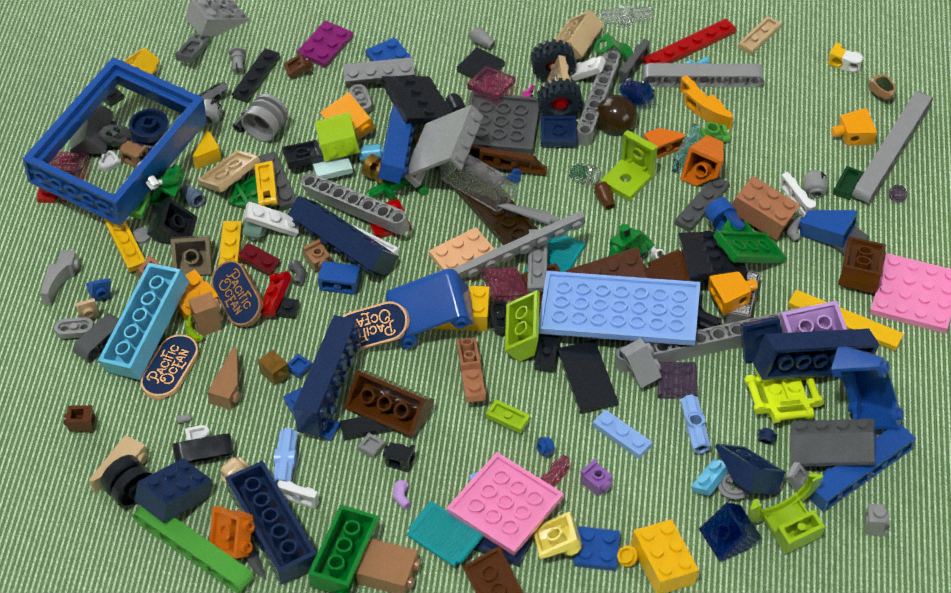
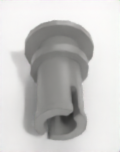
(237, 57)

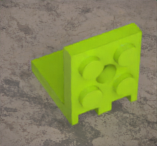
(636, 165)

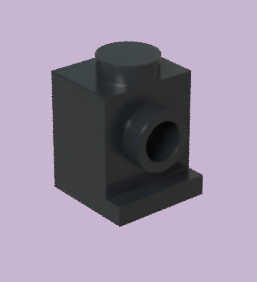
(399, 456)

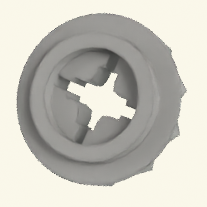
(725, 489)

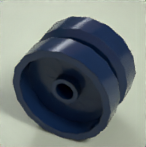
(148, 127)

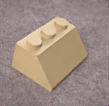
(581, 32)

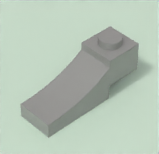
(58, 274)

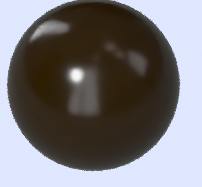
(616, 115)

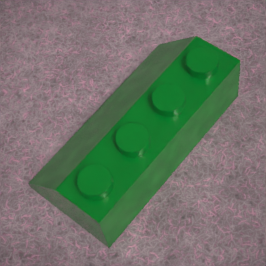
(342, 549)

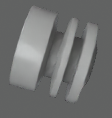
(265, 117)

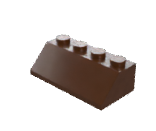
(375, 395)

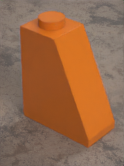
(703, 161)

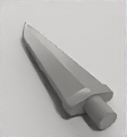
(536, 214)

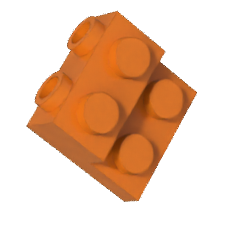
(231, 531)

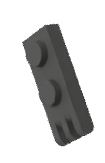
(192, 48)

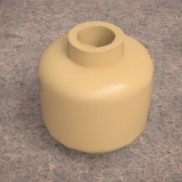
(232, 466)

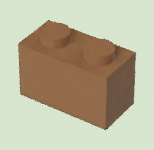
(205, 314)

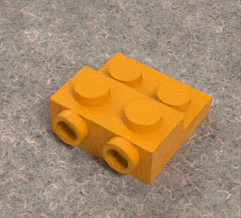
(195, 288)

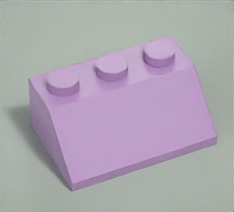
(813, 318)

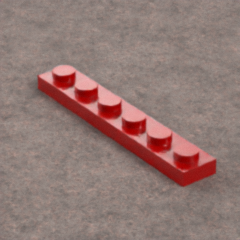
(692, 43)

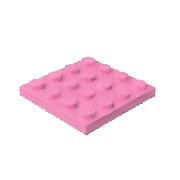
(914, 293)
(505, 503)

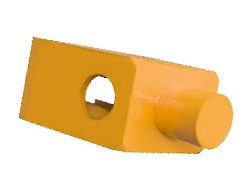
(856, 128)
(731, 291)

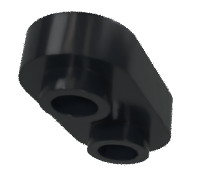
(498, 320)

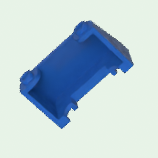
(433, 302)
(868, 387)

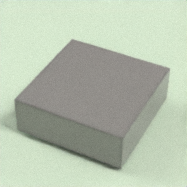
(371, 446)
(796, 476)

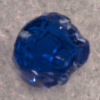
(638, 92)

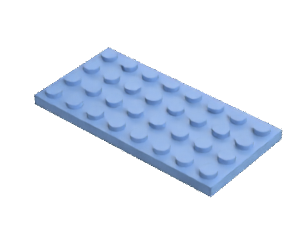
(619, 308)

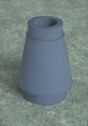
(193, 196)

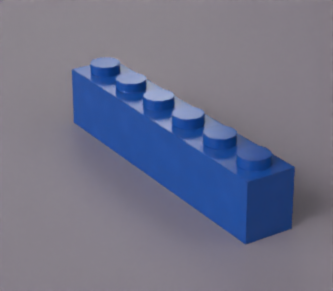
(396, 148)
(845, 479)

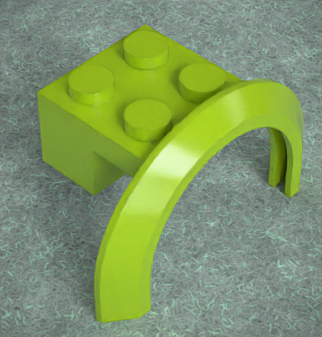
(790, 520)

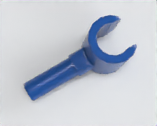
(515, 176)

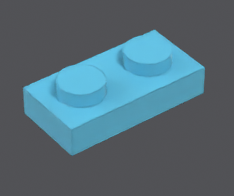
(710, 478)

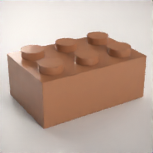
(765, 207)

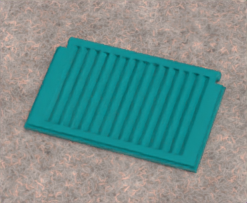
(564, 252)
(443, 534)

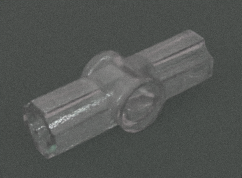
(626, 15)

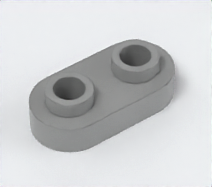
(361, 95)
(75, 327)

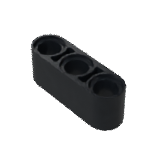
(203, 448)

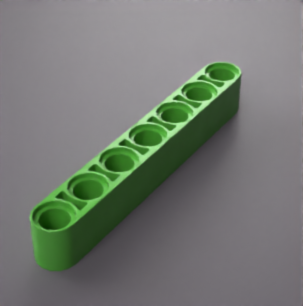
(197, 550)

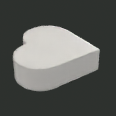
(109, 161)
(197, 432)

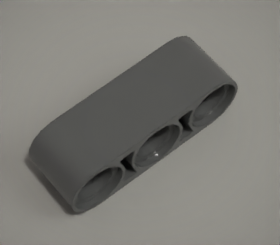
(94, 340)

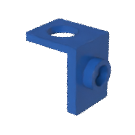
(99, 289)

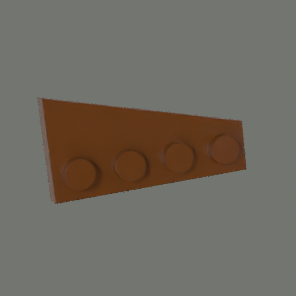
(621, 264)

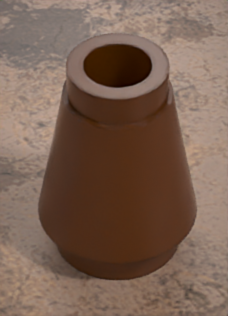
(604, 194)

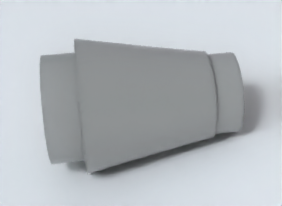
(482, 38)

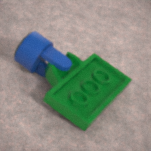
(738, 237)

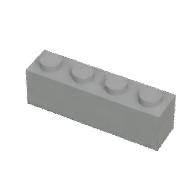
(373, 71)

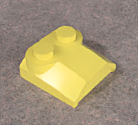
(558, 536)

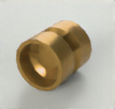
(371, 168)

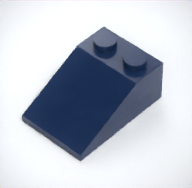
(751, 470)

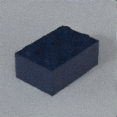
(173, 490)

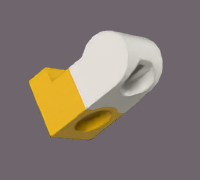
(844, 59)

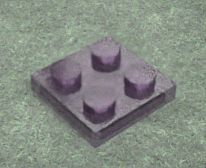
(677, 380)

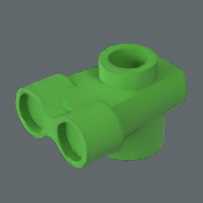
(716, 130)

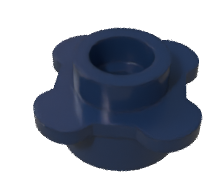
(766, 436)

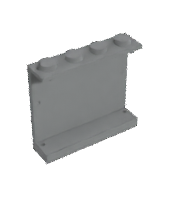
(444, 141)

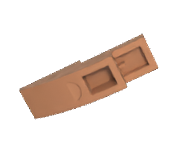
(470, 370)

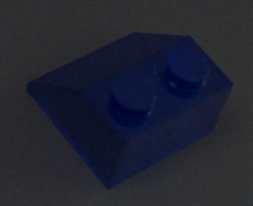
(729, 532)

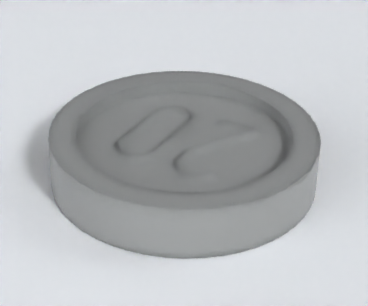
(140, 235)

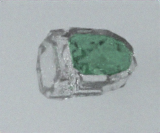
(585, 174)

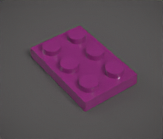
(325, 43)

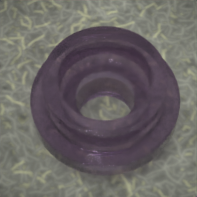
(897, 193)

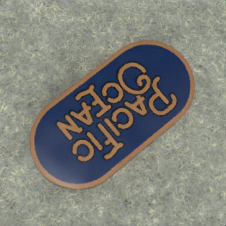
(237, 293)

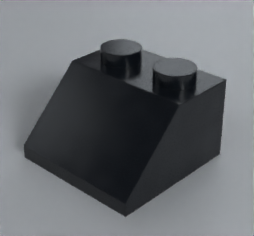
(170, 221)

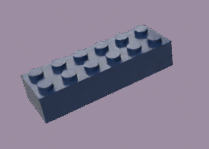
(342, 236)
(808, 352)
(327, 376)
(275, 524)

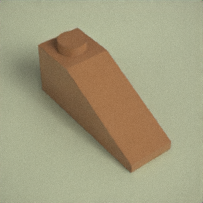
(225, 387)

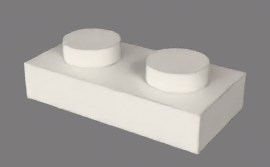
(588, 68)
(298, 494)

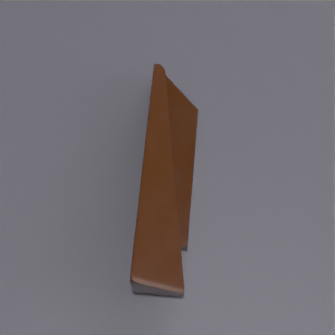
(509, 160)

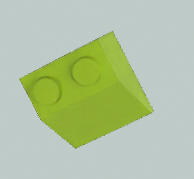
(337, 136)

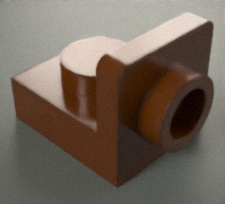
(298, 65)

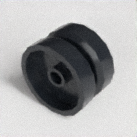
(121, 479)

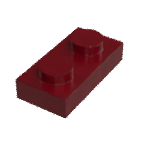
(258, 259)

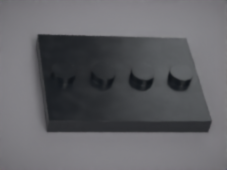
(415, 98)
(705, 257)

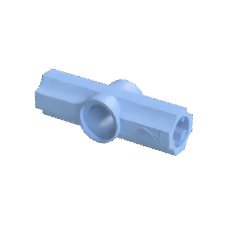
(693, 416)
(286, 455)

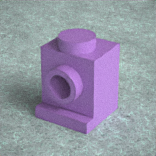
(596, 478)

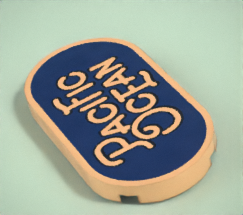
(380, 323)
(169, 367)

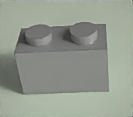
(641, 363)

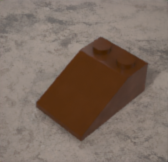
(862, 265)

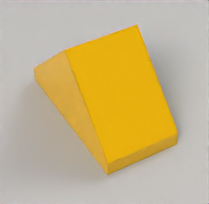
(206, 152)

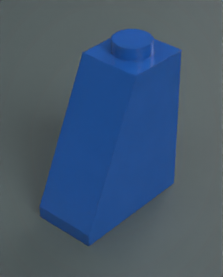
(828, 225)

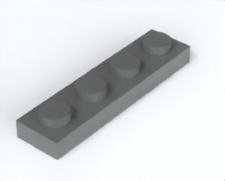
(284, 191)
(695, 210)

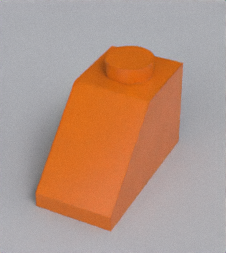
(666, 140)

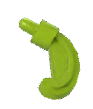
(190, 331)

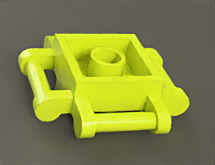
(783, 397)

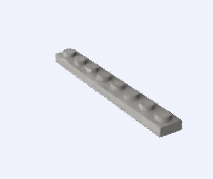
(521, 245)

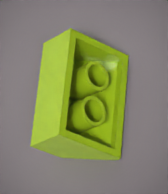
(522, 326)

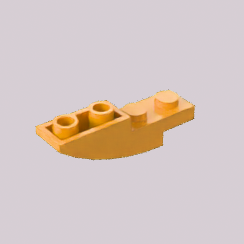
(706, 107)

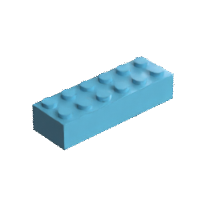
(143, 321)

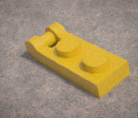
(266, 183)

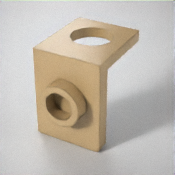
(87, 309)

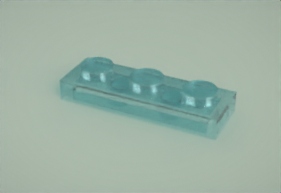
(691, 138)

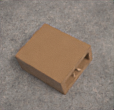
(388, 567)

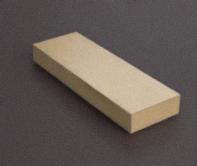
(759, 35)

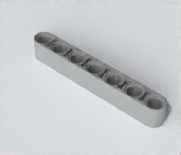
(704, 74)
(600, 90)
(355, 203)

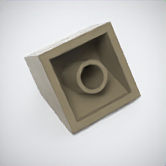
(192, 254)

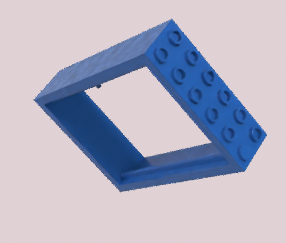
(87, 196)

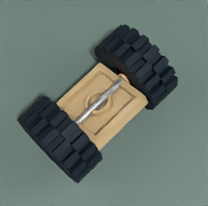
(554, 63)

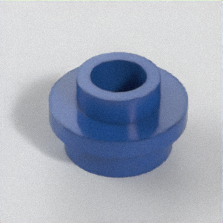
(545, 446)

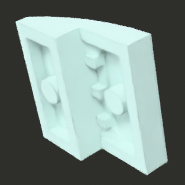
(333, 168)

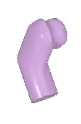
(399, 494)

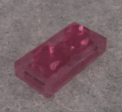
(557, 471)

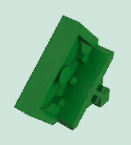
(244, 193)

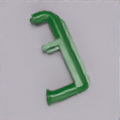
(389, 187)

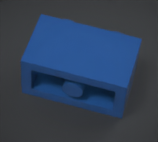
(339, 278)

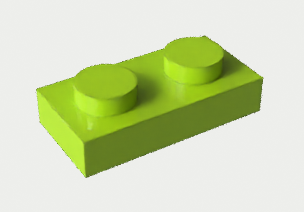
(508, 416)

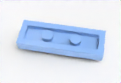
(622, 434)

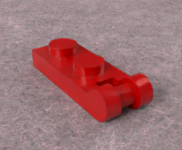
(275, 293)

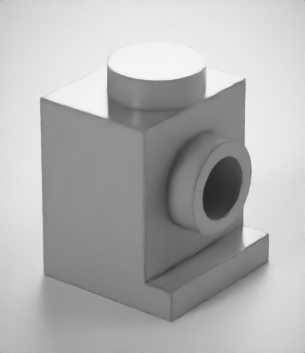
(876, 520)

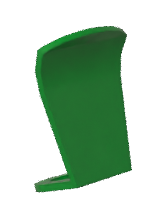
(622, 48)

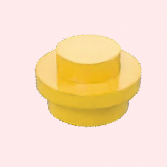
(627, 556)

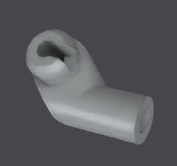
(792, 229)

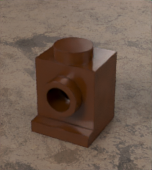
(80, 418)

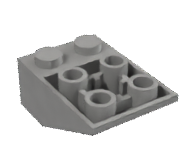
(214, 16)

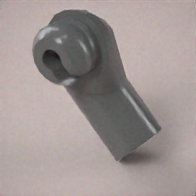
(299, 270)

